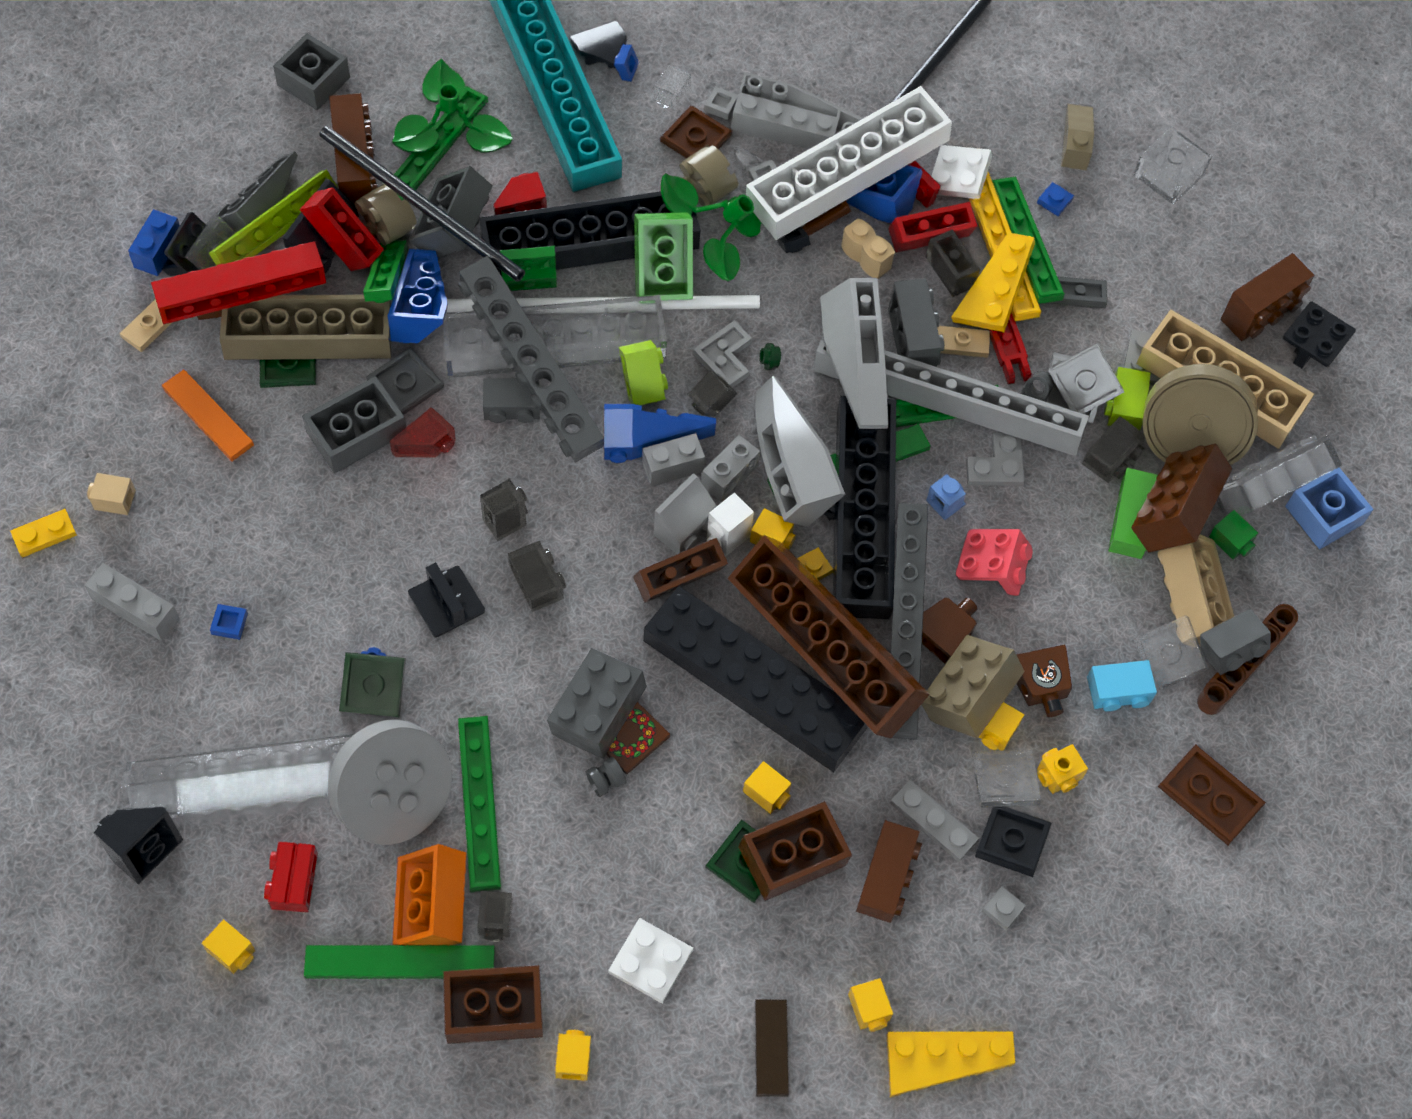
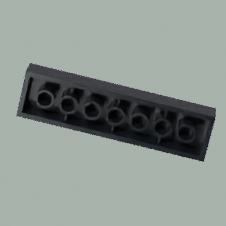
(580, 231)
(865, 515)
(755, 678)

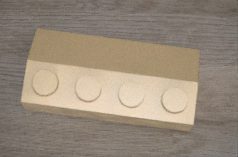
(1196, 584)

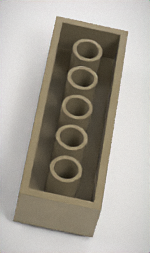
(306, 328)

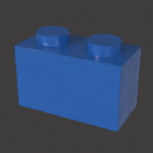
(151, 242)

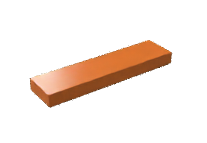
(208, 415)

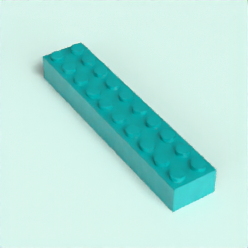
(559, 92)

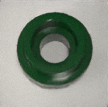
(770, 356)

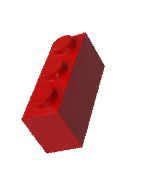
(341, 229)
(917, 229)

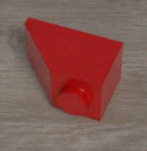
(521, 194)

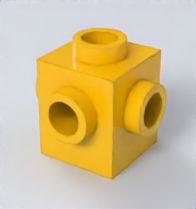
(1061, 769)

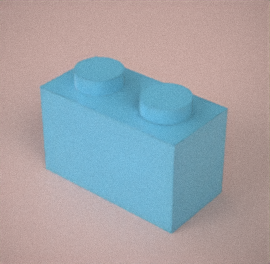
(1121, 685)

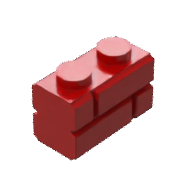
(292, 877)

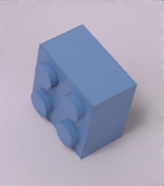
(1329, 507)

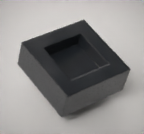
(794, 241)

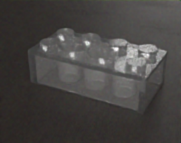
(1278, 474)

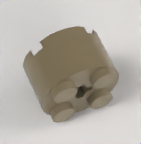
(709, 175)
(386, 214)

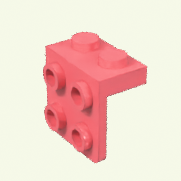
(995, 556)

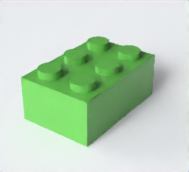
(664, 255)

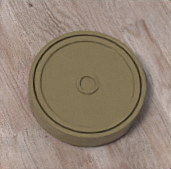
(1200, 408)

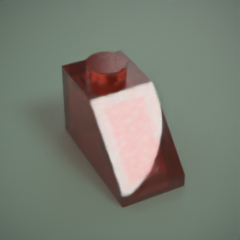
(424, 437)

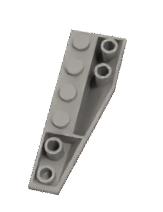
(786, 113)
(856, 348)
(794, 457)

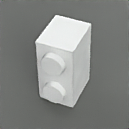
(730, 523)

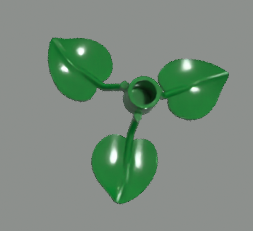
(444, 86)
(720, 256)

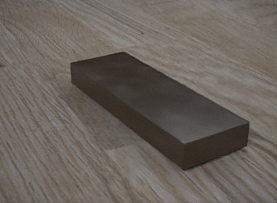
(771, 1048)

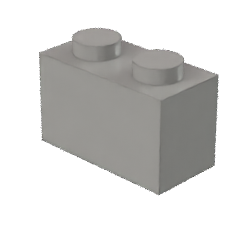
(673, 459)

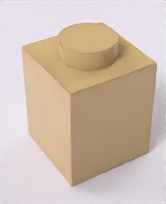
(111, 493)

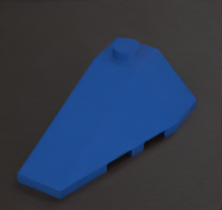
(890, 196)
(419, 298)
(631, 429)

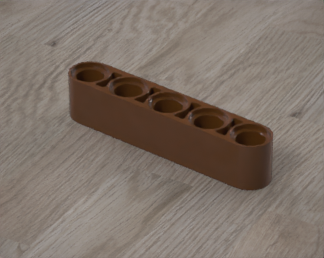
(1223, 688)

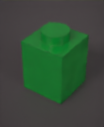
(1234, 535)

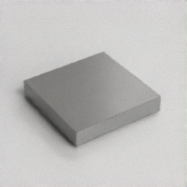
(1086, 380)

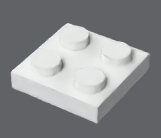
(961, 171)
(650, 960)

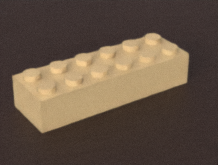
(1184, 343)

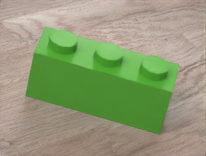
(1132, 495)

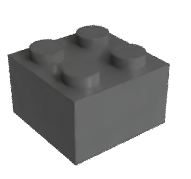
(311, 71)

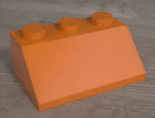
(430, 897)

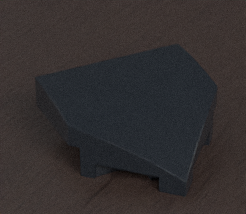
(600, 44)

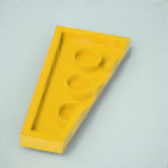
(934, 1058)

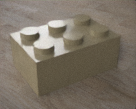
(972, 686)

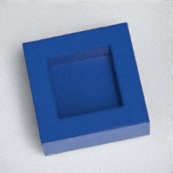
(626, 62)
(1055, 199)
(228, 621)

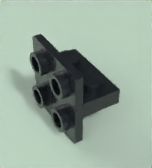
(180, 244)
(1318, 335)
(445, 599)

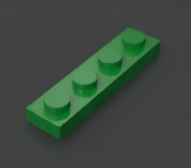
(386, 272)

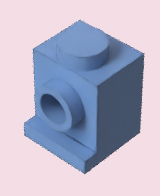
(950, 493)

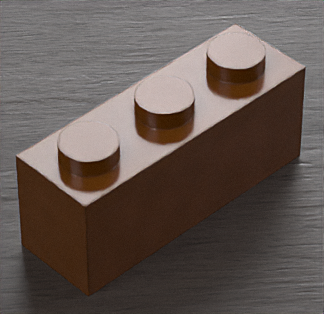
(680, 570)
(889, 872)

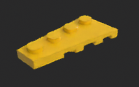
(996, 288)

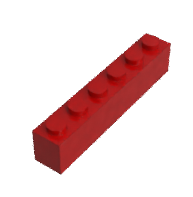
(238, 282)

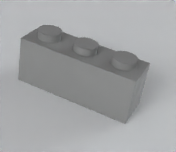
(132, 602)

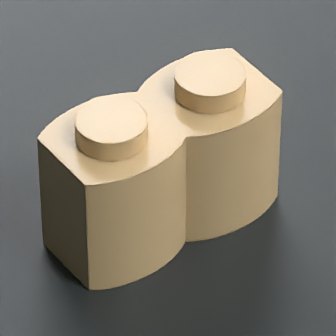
(866, 247)

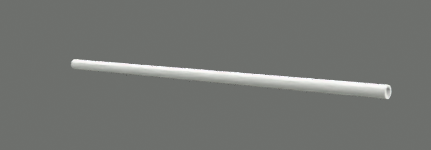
(697, 302)

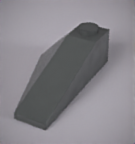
(259, 195)

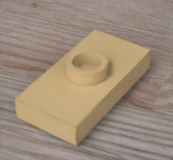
(144, 328)
(965, 341)

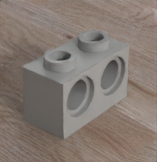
(730, 468)

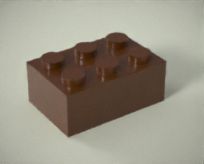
(1267, 298)
(795, 850)
(492, 1004)

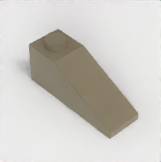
(1078, 137)

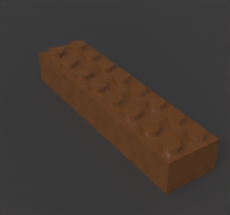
(828, 637)

